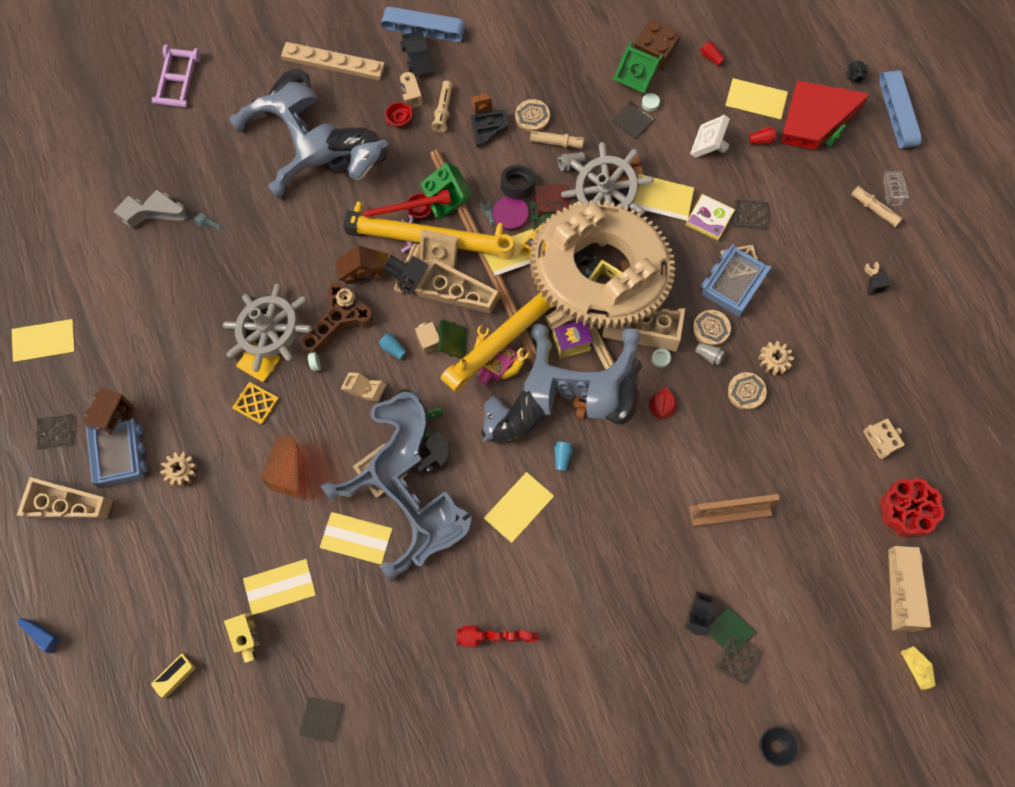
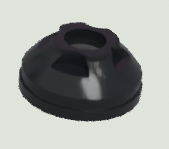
(789, 746)

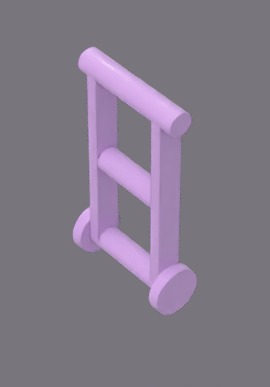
(194, 56)

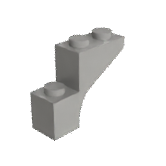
(155, 207)

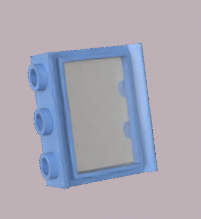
(734, 280)
(118, 456)

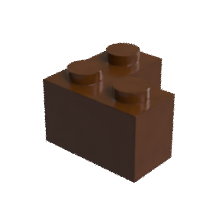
(361, 263)
(107, 410)

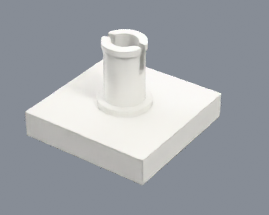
(711, 137)

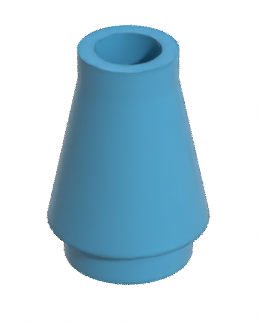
(391, 345)
(562, 455)

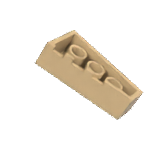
(455, 288)
(658, 331)
(57, 501)
(907, 590)

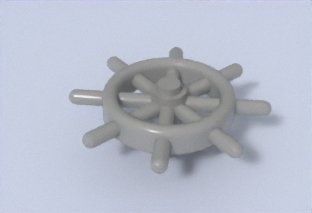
(607, 185)
(266, 327)

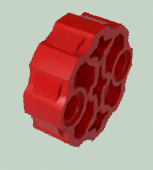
(910, 527)

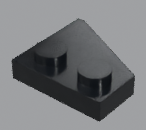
(488, 126)

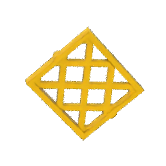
(263, 392)

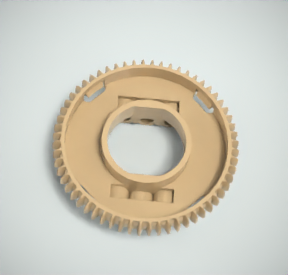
(625, 297)

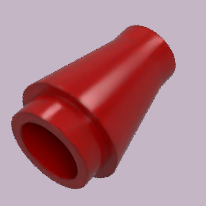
(712, 53)
(763, 136)

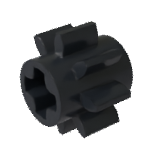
(857, 71)
(584, 256)

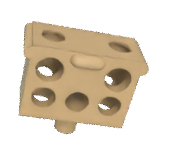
(884, 438)

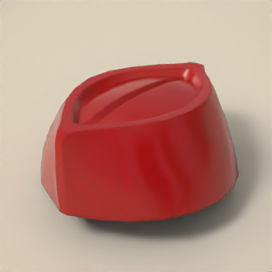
(398, 115)
(419, 212)
(663, 404)

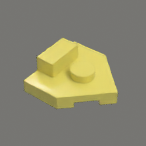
(920, 667)

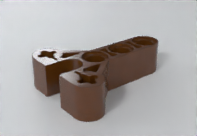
(350, 319)

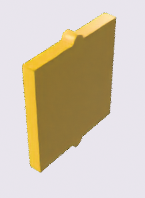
(267, 365)

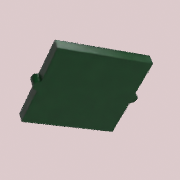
(452, 339)
(729, 624)

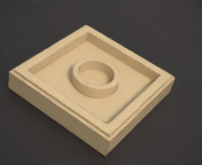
(438, 246)

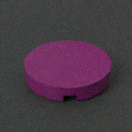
(511, 213)

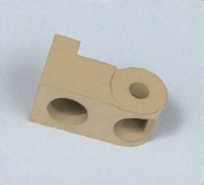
(410, 87)

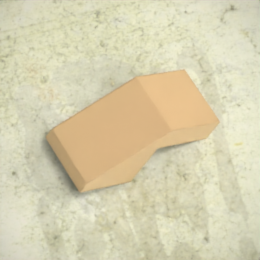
(363, 387)

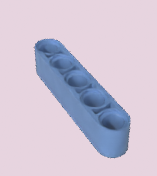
(430, 24)
(900, 109)

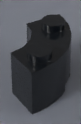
(417, 53)

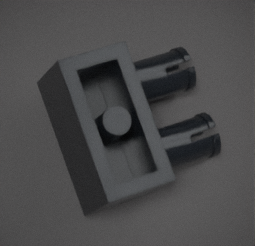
(407, 273)

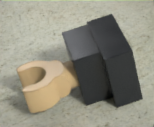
(878, 282)

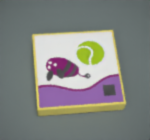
(710, 217)

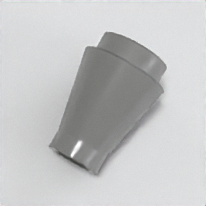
(565, 159)
(711, 353)

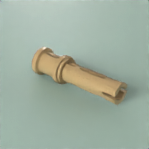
(446, 90)

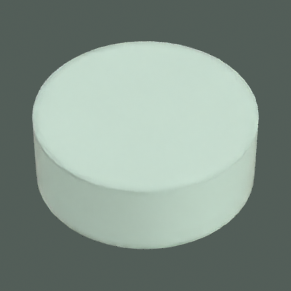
(650, 102)
(661, 358)
(314, 361)

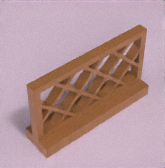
(732, 510)

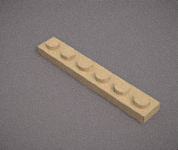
(333, 61)

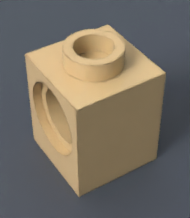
(427, 337)

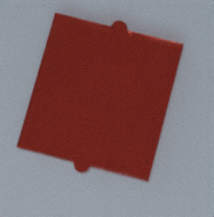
(549, 198)

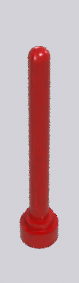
(441, 198)

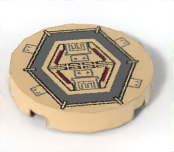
(532, 115)
(711, 328)
(747, 391)

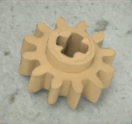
(781, 363)
(179, 477)

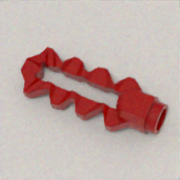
(473, 637)

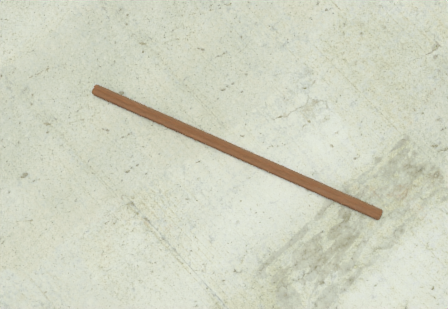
(496, 280)

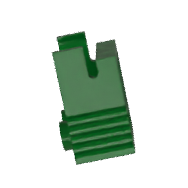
(637, 69)
(446, 178)

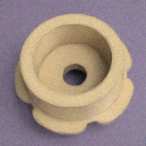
(345, 293)

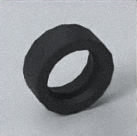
(517, 192)

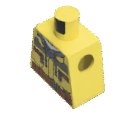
(237, 629)

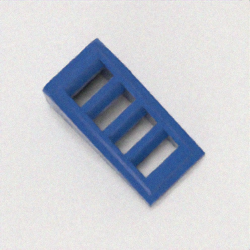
(44, 639)

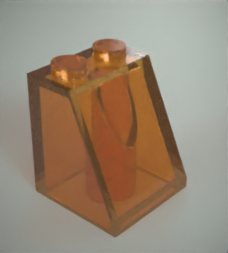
(285, 468)

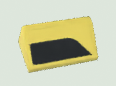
(173, 676)

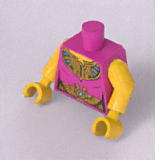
(503, 365)

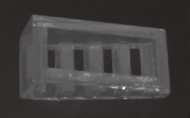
(893, 199)

